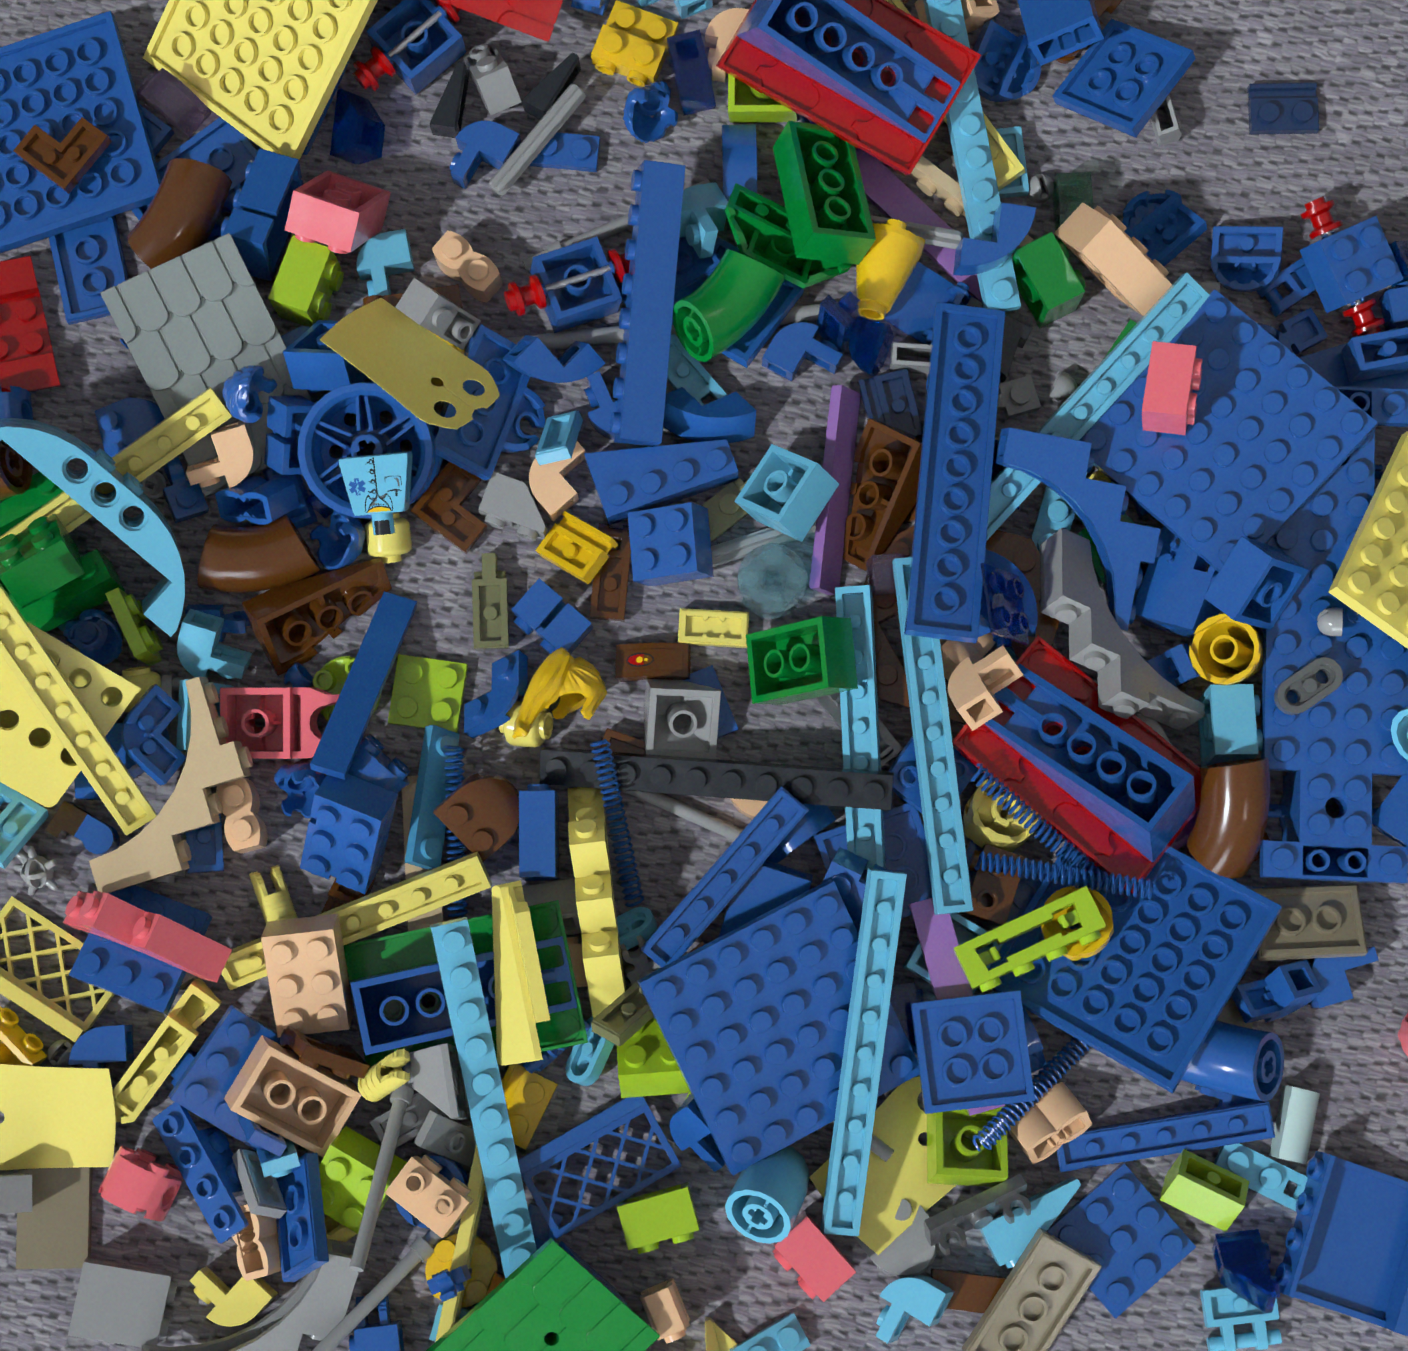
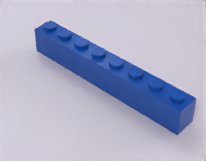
(648, 303)

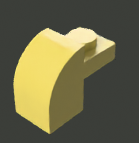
(232, 1305)

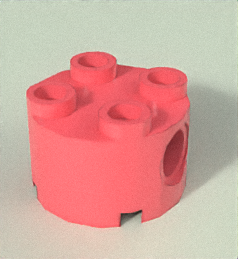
(140, 1183)

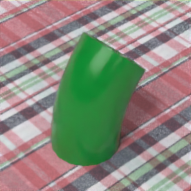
(725, 305)

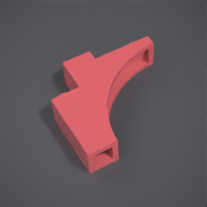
(147, 933)

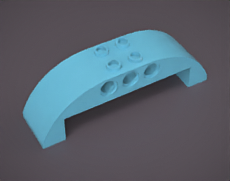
(147, 534)

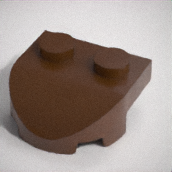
(481, 813)

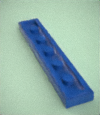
(363, 686)
(725, 878)
(1167, 1135)

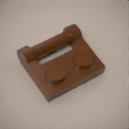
(340, 1059)

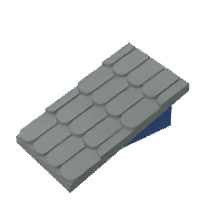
(196, 327)

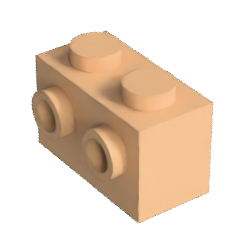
(430, 1195)

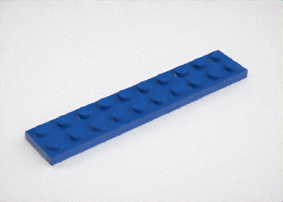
(955, 473)

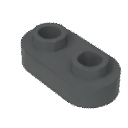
(1307, 687)

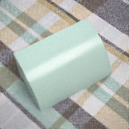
(1294, 1124)

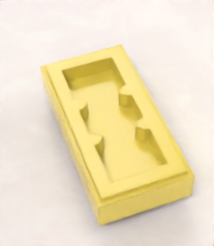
(713, 628)

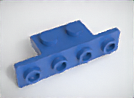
(206, 1168)

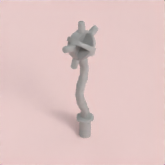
(36, 870)

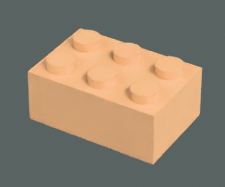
(1114, 257)
(308, 974)
(291, 1097)

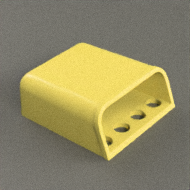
(30, 751)

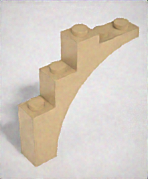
(208, 763)

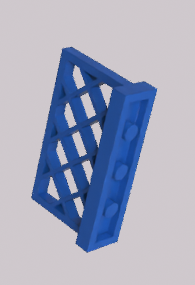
(583, 1135)

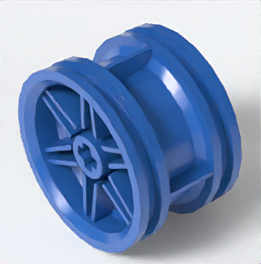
(326, 427)

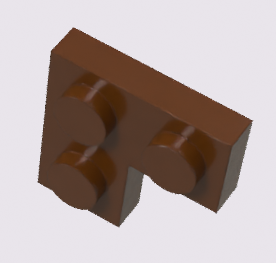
(64, 161)
(443, 510)

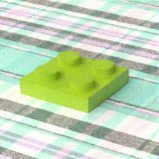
(129, 613)
(427, 693)

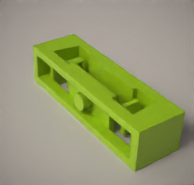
(1084, 914)

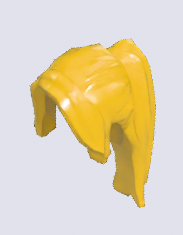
(561, 677)

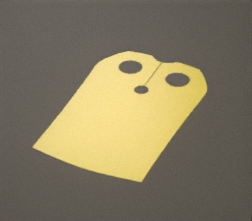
(404, 360)
(56, 1117)
(901, 1177)

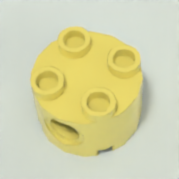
(992, 825)

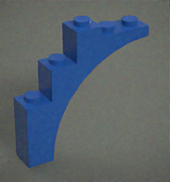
(1099, 504)

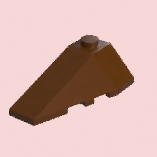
(882, 491)
(303, 613)

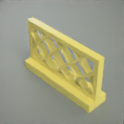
(35, 1001)

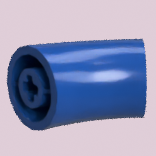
(1238, 1062)

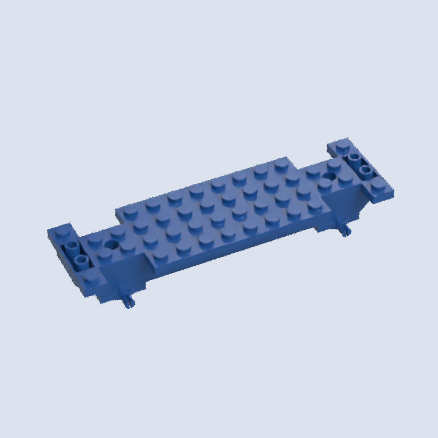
(1348, 733)

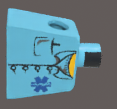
(378, 486)

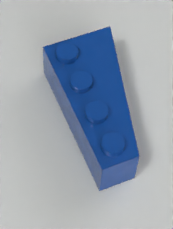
(658, 475)

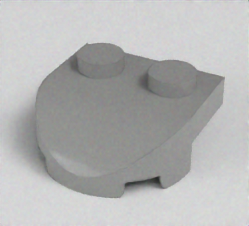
(908, 1253)

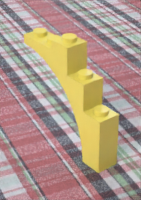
(595, 897)

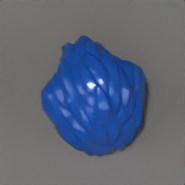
(648, 102)
(242, 393)
(340, 542)
(95, 636)
(300, 785)

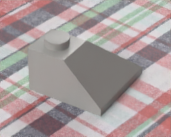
(681, 718)
(438, 1078)

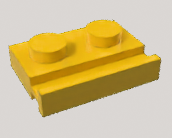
(576, 547)
(526, 1101)

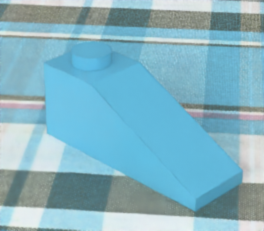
(1010, 1240)

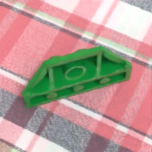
(765, 236)

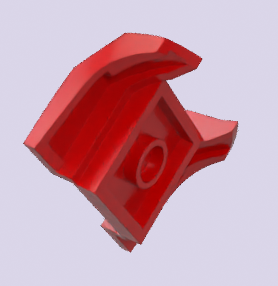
(24, 336)

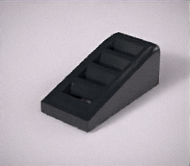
(548, 91)
(450, 110)

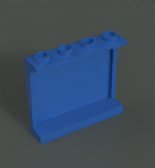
(1350, 1243)

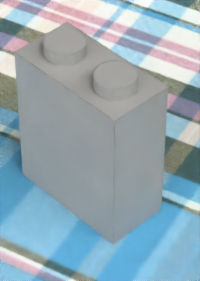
(122, 1303)

